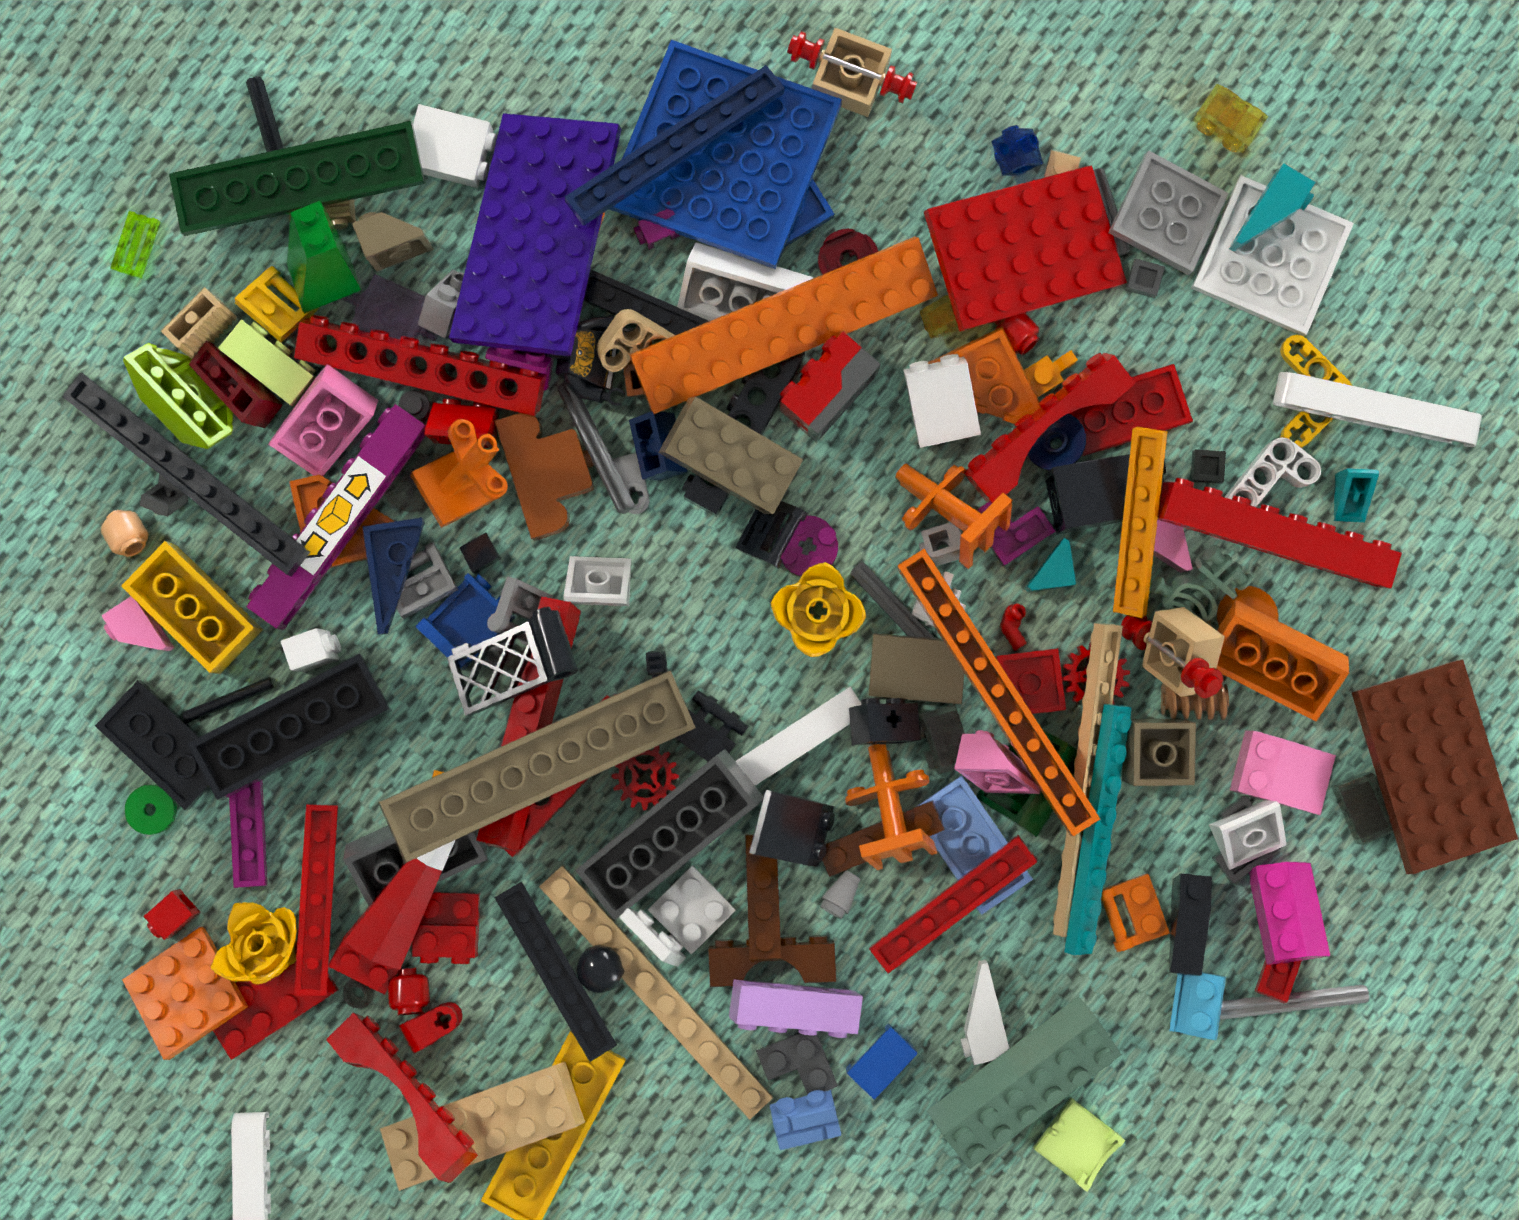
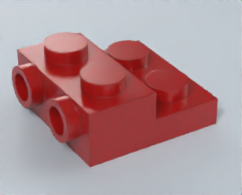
(448, 928)

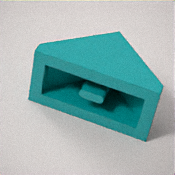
(1354, 494)
(1055, 571)

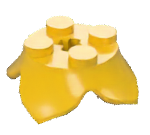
(824, 586)
(259, 945)

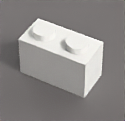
(311, 650)

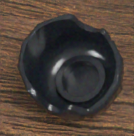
(600, 969)

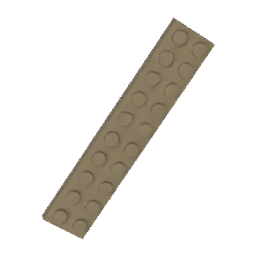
(535, 766)

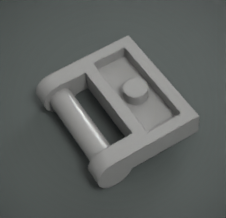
(427, 585)
(518, 599)

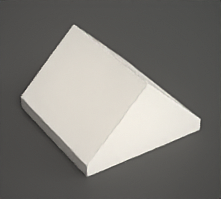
(598, 581)
(1250, 833)

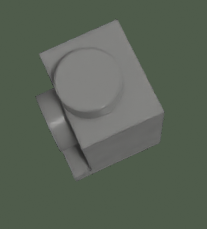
(939, 535)

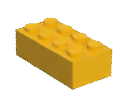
(192, 607)

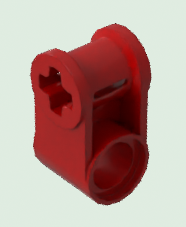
(428, 1028)

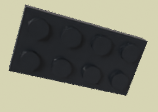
(156, 742)

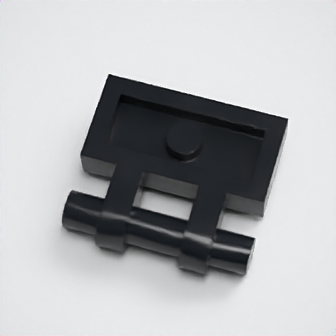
(704, 738)

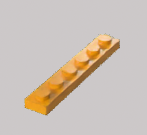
(1139, 521)

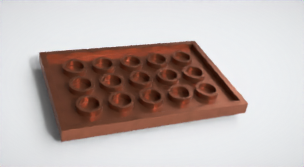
(1434, 766)

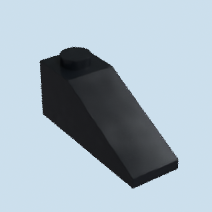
(1189, 923)

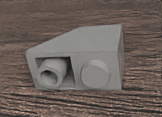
(441, 304)

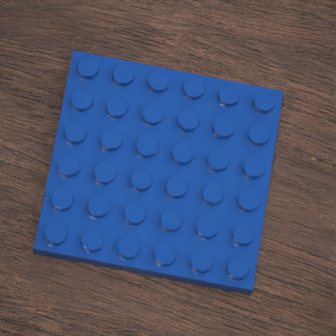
(747, 182)

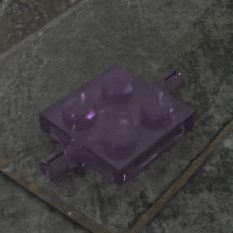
(389, 309)

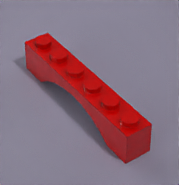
(1000, 468)
(439, 1141)

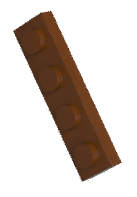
(845, 851)
(762, 906)

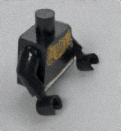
(583, 369)

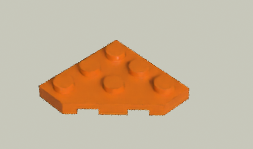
(997, 377)
(308, 495)

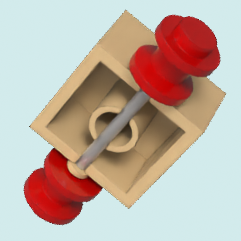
(852, 69)
(1178, 650)

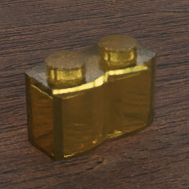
(1229, 119)

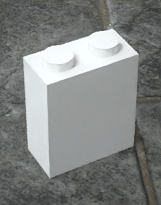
(453, 145)
(942, 400)

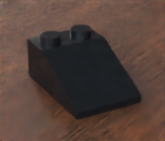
(792, 829)

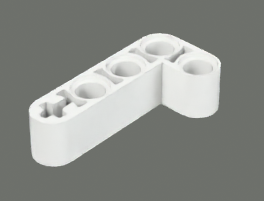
(1274, 470)

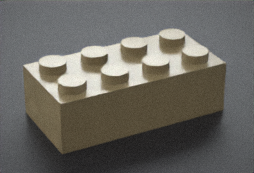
(730, 455)

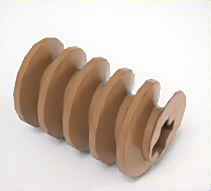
(1173, 703)

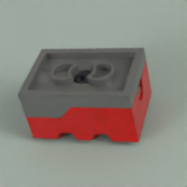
(828, 385)

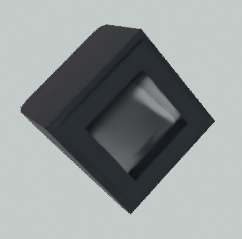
(480, 553)

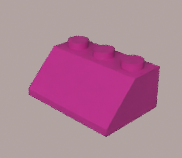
(1288, 912)

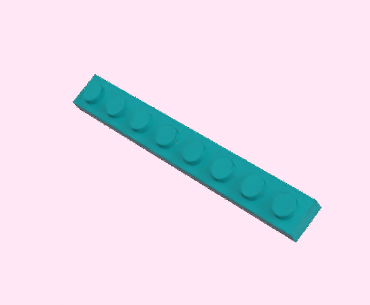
(1097, 837)

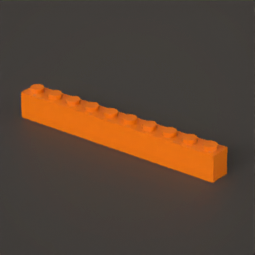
(998, 693)

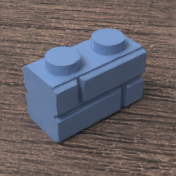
(805, 1119)

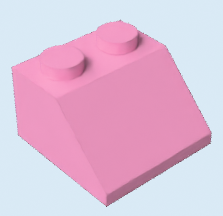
(993, 765)

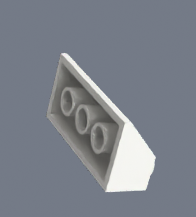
(725, 282)

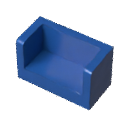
(882, 1062)

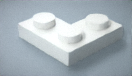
(662, 945)

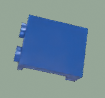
(462, 618)

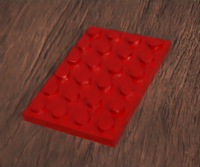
(1024, 247)

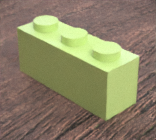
(268, 361)

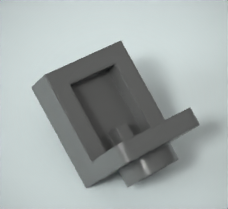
(163, 498)

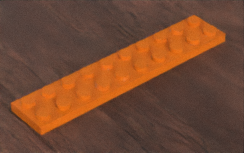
(783, 325)

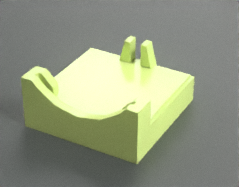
(1078, 1143)

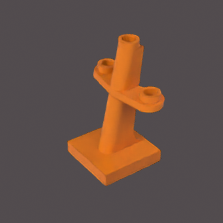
(462, 478)
(976, 527)
(897, 840)

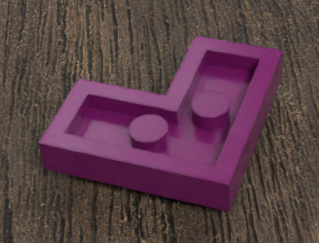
(1020, 536)

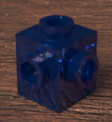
(1017, 151)

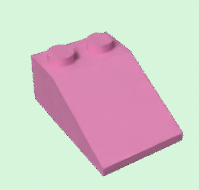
(324, 422)
(1282, 772)

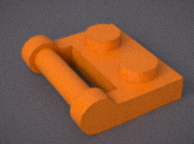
(1142, 909)

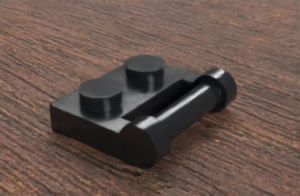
(762, 530)

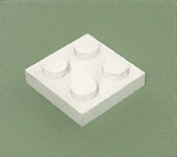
(692, 909)

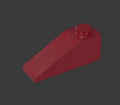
(235, 386)

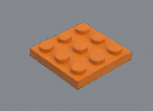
(183, 995)

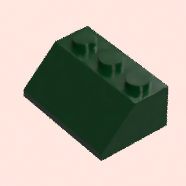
(1029, 810)

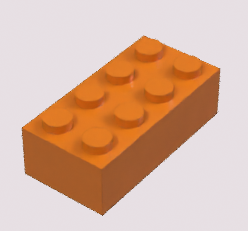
(1280, 661)

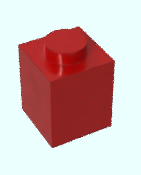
(171, 915)

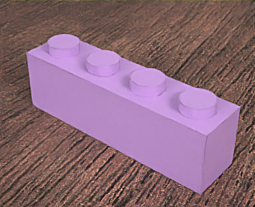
(795, 1007)

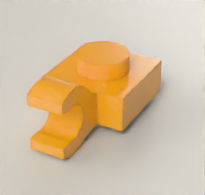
(1046, 375)

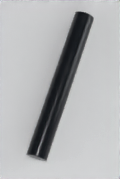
(228, 700)

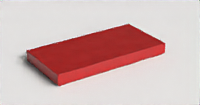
(1151, 403)

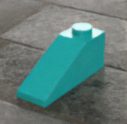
(1280, 200)

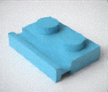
(1198, 1005)

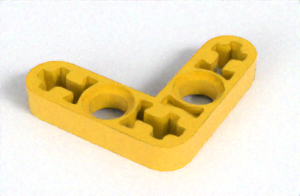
(1329, 369)

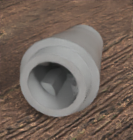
(840, 895)

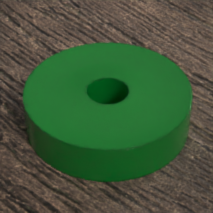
(136, 810)

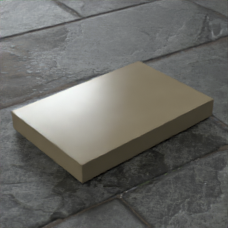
(914, 669)

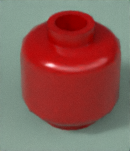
(1021, 332)
(408, 992)

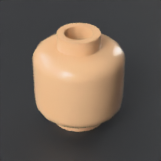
(124, 533)

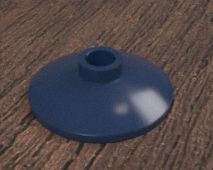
(1073, 438)

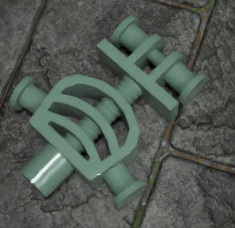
(1219, 574)

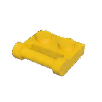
(268, 308)

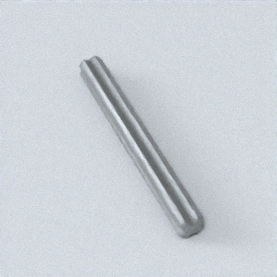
(1296, 1002)

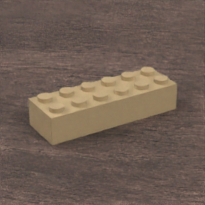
(495, 1120)

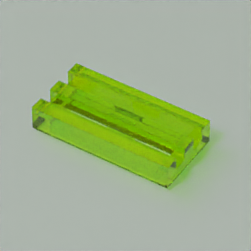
(123, 243)

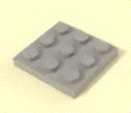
(1168, 213)

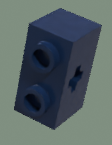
(649, 434)

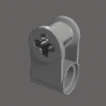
(631, 476)

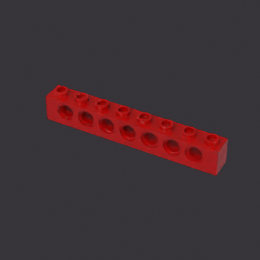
(313, 347)

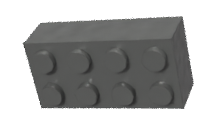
(377, 859)

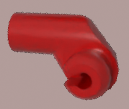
(1010, 625)

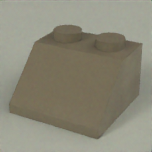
(389, 240)

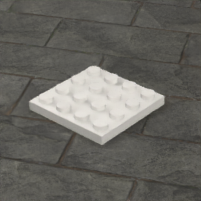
(1279, 272)

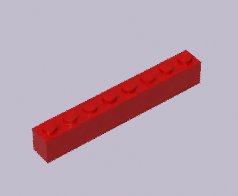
(1277, 534)
(528, 714)

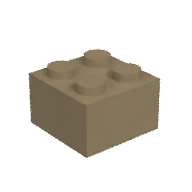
(1160, 752)

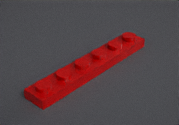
(316, 900)
(953, 904)

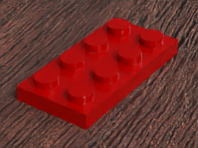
(268, 1010)

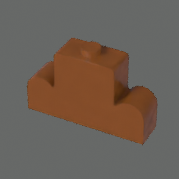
(544, 471)

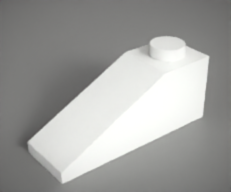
(983, 1024)

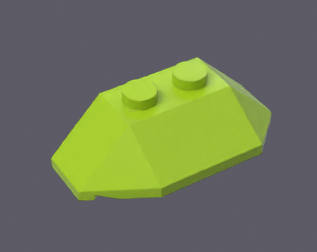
(178, 396)

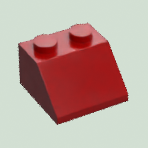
(450, 410)

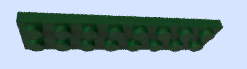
(296, 177)

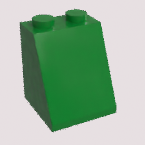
(318, 259)

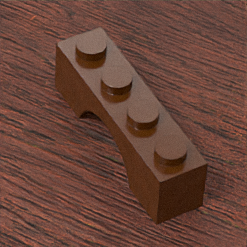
(812, 959)

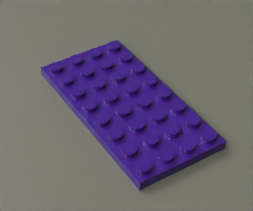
(528, 246)

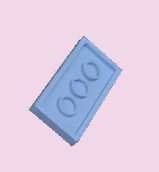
(969, 836)

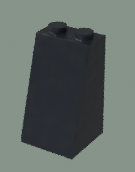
(1088, 493)

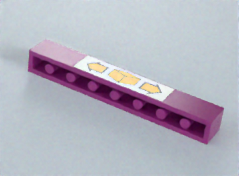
(340, 515)

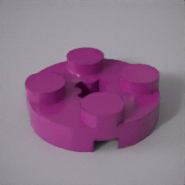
(823, 537)

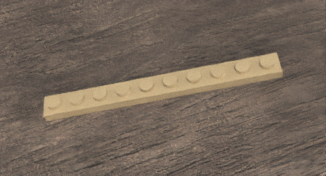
(1099, 691)
(658, 993)

